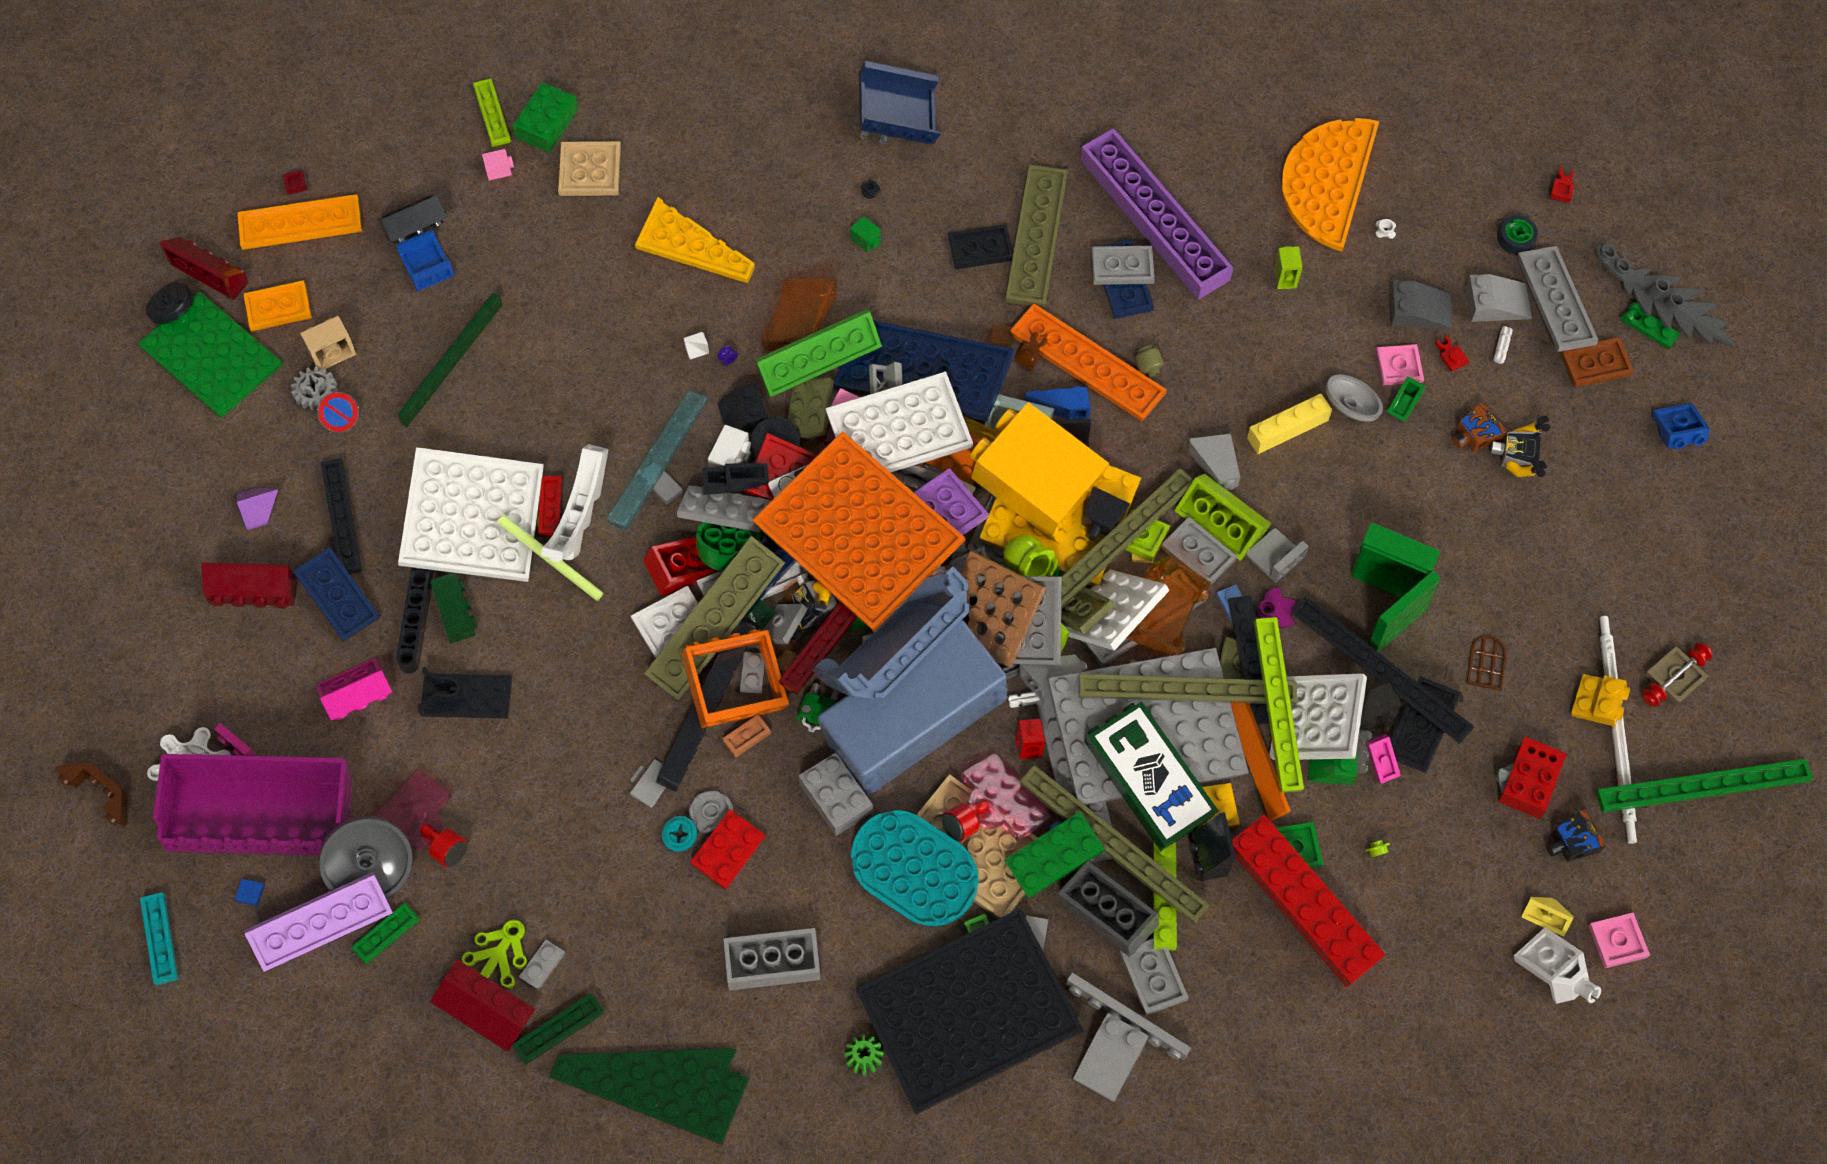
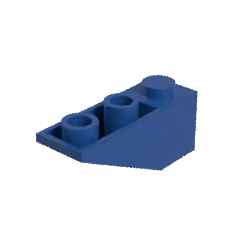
(1067, 403)

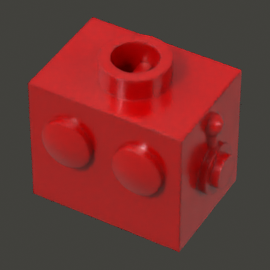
(1030, 739)

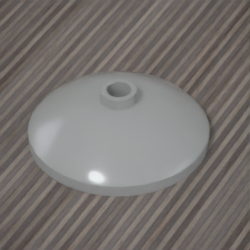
(1353, 398)

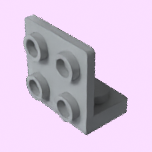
(1276, 554)

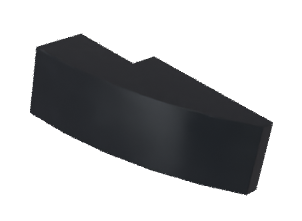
(734, 478)

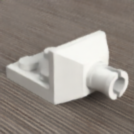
(1559, 966)

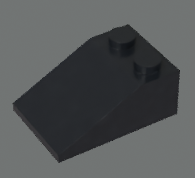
(1213, 849)

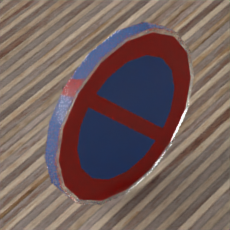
(338, 412)

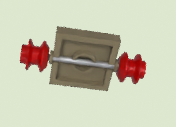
(1677, 675)

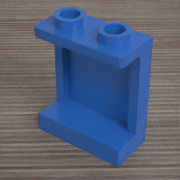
(424, 260)

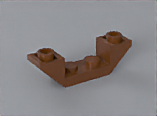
(77, 773)

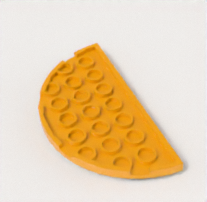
(1326, 177)

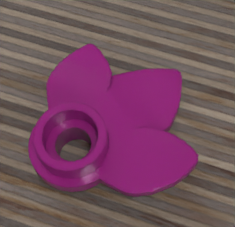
(1278, 606)

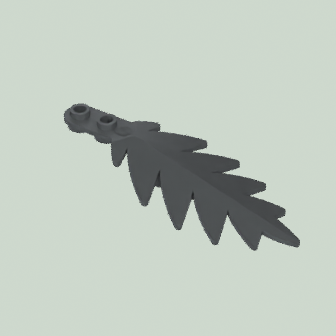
(1666, 301)

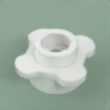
(1389, 225)

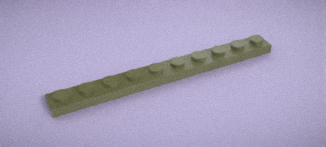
(1124, 535)
(1176, 688)
(1117, 846)

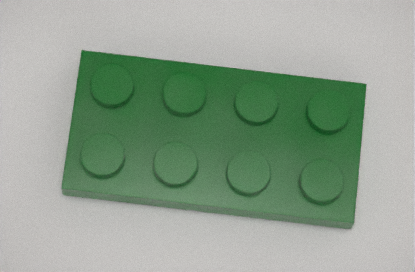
(1054, 855)

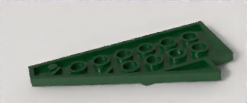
(673, 1086)

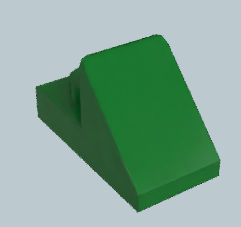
(1406, 399)

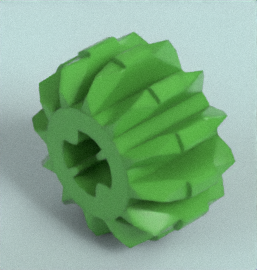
(867, 1062)

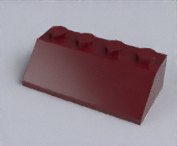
(204, 266)
(248, 584)
(482, 1005)

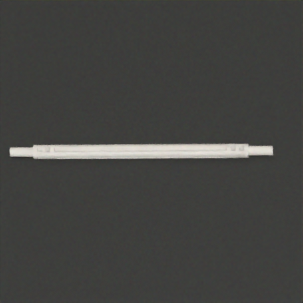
(1618, 732)

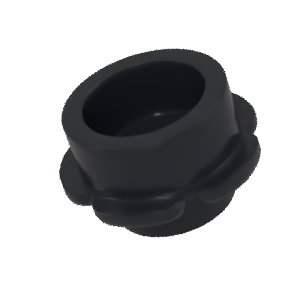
(866, 192)

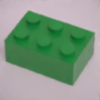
(545, 117)

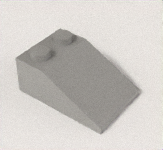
(1496, 298)
(1110, 1057)

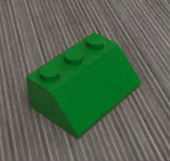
(1333, 771)

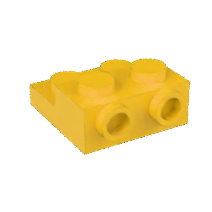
(1600, 699)

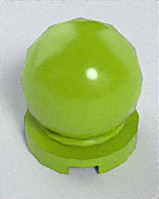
(1029, 557)

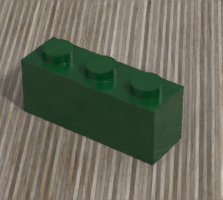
(454, 607)

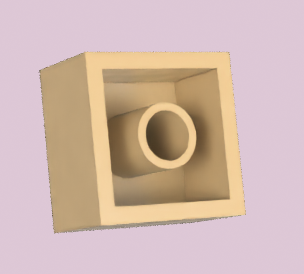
(328, 343)

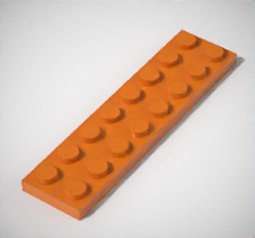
(1090, 363)

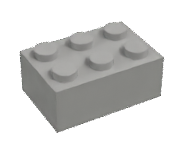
(835, 794)

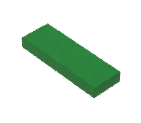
(385, 933)

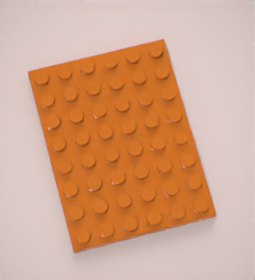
(858, 530)

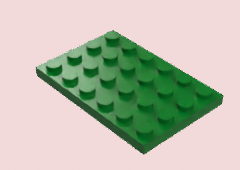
(211, 355)

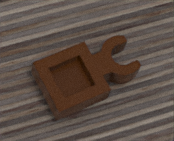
(1029, 353)

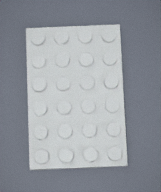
(905, 423)

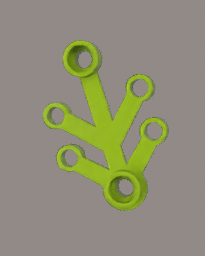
(498, 953)

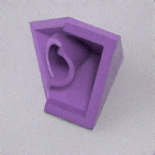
(256, 506)

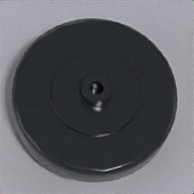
(169, 303)
(777, 427)

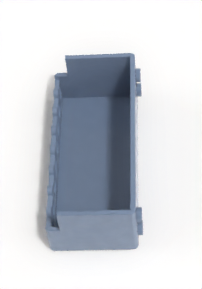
(922, 712)

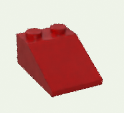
(675, 565)

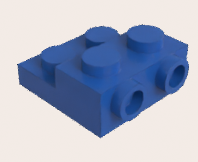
(1681, 426)

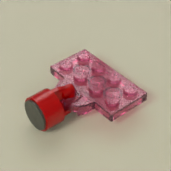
(994, 801)
(417, 815)

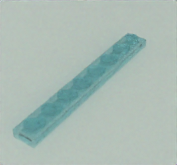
(657, 460)

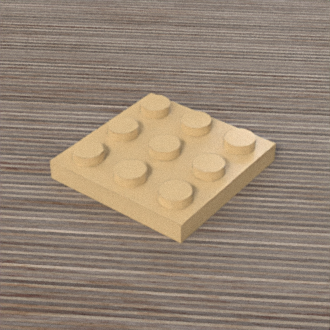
(589, 168)

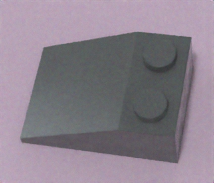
(1419, 306)

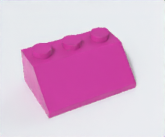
(353, 689)

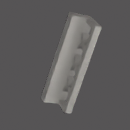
(891, 373)

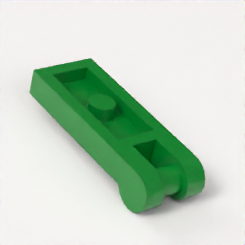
(1650, 326)

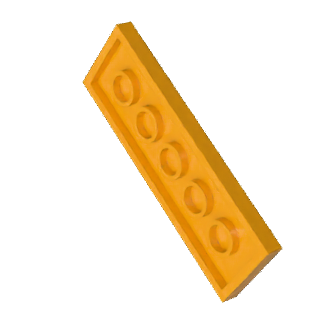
(299, 222)

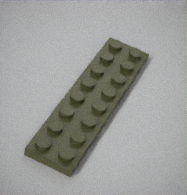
(1036, 236)
(716, 614)

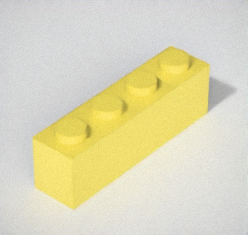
(1289, 423)

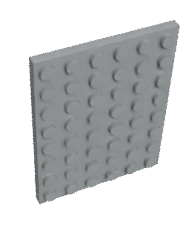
(1198, 730)

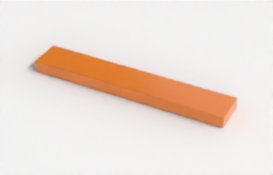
(1259, 762)

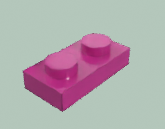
(227, 738)
(1383, 758)

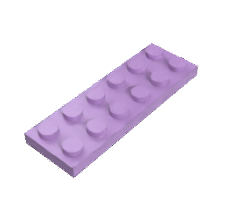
(318, 921)

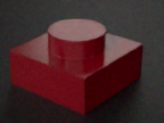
(295, 182)

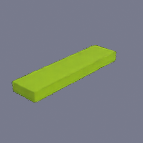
(491, 112)

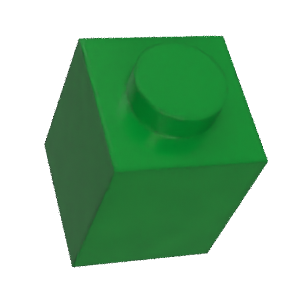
(865, 234)

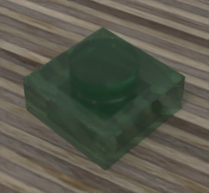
(760, 613)

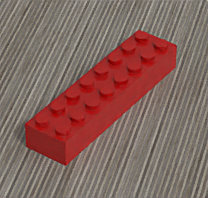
(1306, 901)

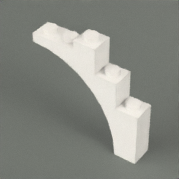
(567, 538)

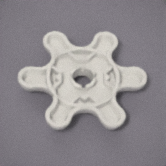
(197, 746)

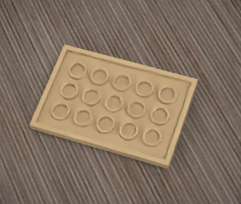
(997, 886)

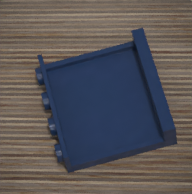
(897, 102)

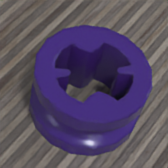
(727, 355)

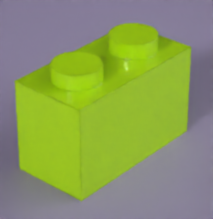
(1287, 267)

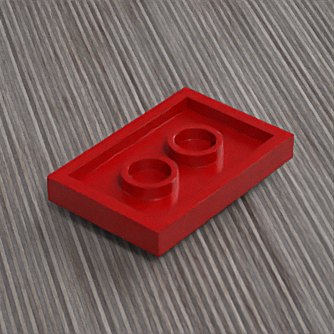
(727, 849)

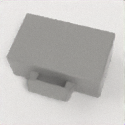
(646, 788)

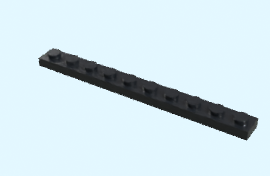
(1383, 670)

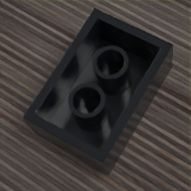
(412, 219)

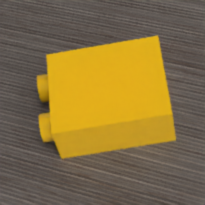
(1037, 468)

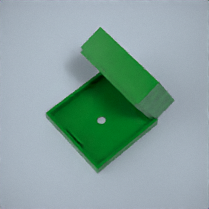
(1401, 569)

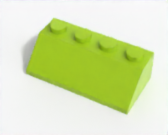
(1222, 515)

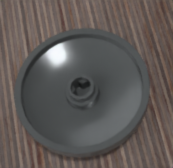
(366, 847)

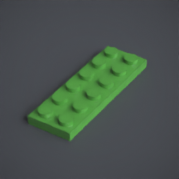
(818, 353)

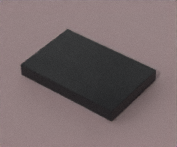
(980, 246)

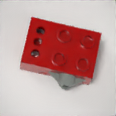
(1531, 777)

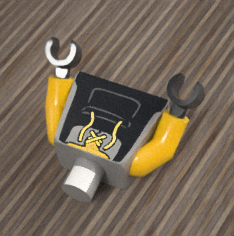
(1522, 449)
(817, 600)

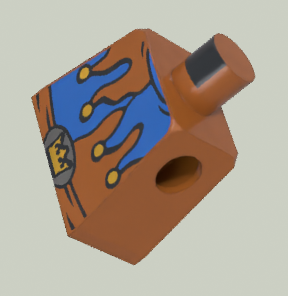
(1479, 429)

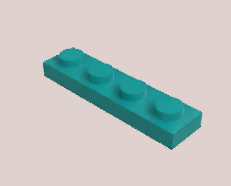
(159, 939)

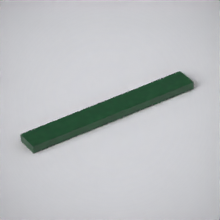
(450, 360)

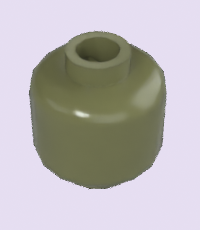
(1149, 361)

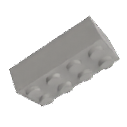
(771, 959)

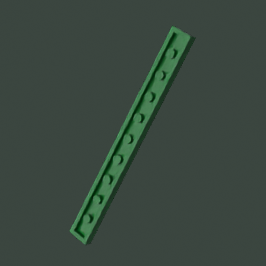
(1703, 785)

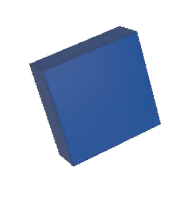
(249, 892)

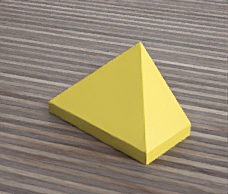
(1549, 914)

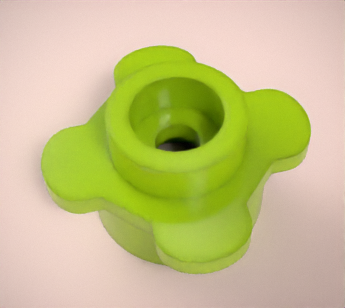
(1378, 848)

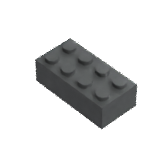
(1108, 909)

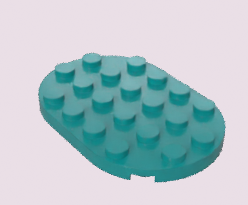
(915, 868)

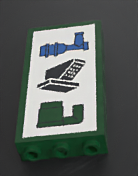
(1150, 775)

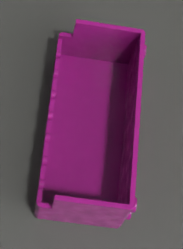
(250, 803)

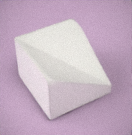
(696, 345)

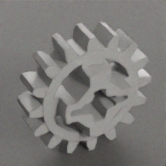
(303, 389)

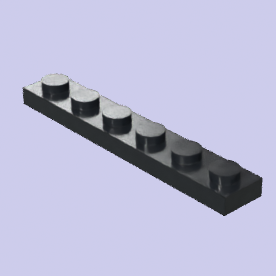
(341, 515)
(1244, 631)

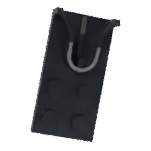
(465, 695)
(1415, 736)

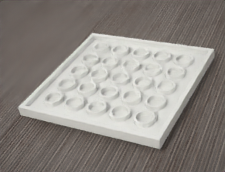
(457, 509)

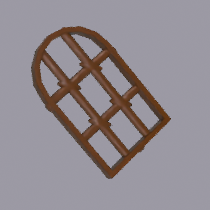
(1480, 669)

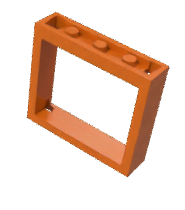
(714, 645)

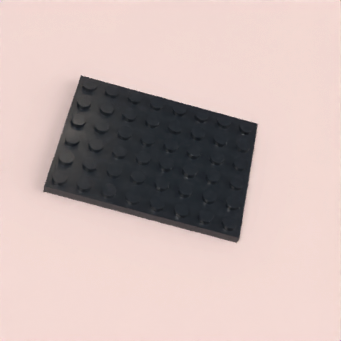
(969, 1011)

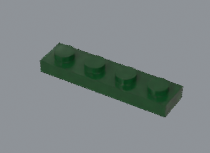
(558, 1028)

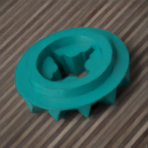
(674, 826)

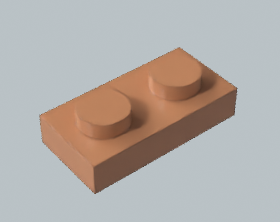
(746, 736)

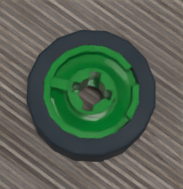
(1517, 225)

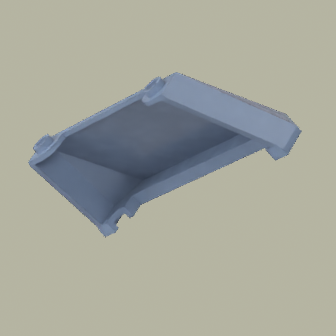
(901, 639)

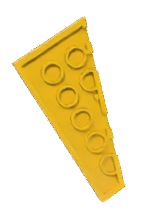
(684, 241)

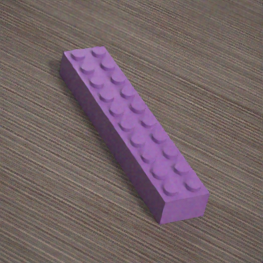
(1156, 214)

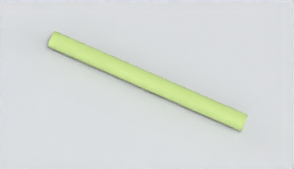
(561, 566)

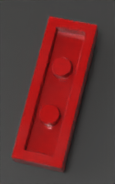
(550, 505)

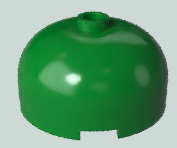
(719, 544)

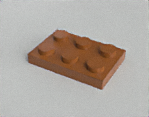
(1597, 363)

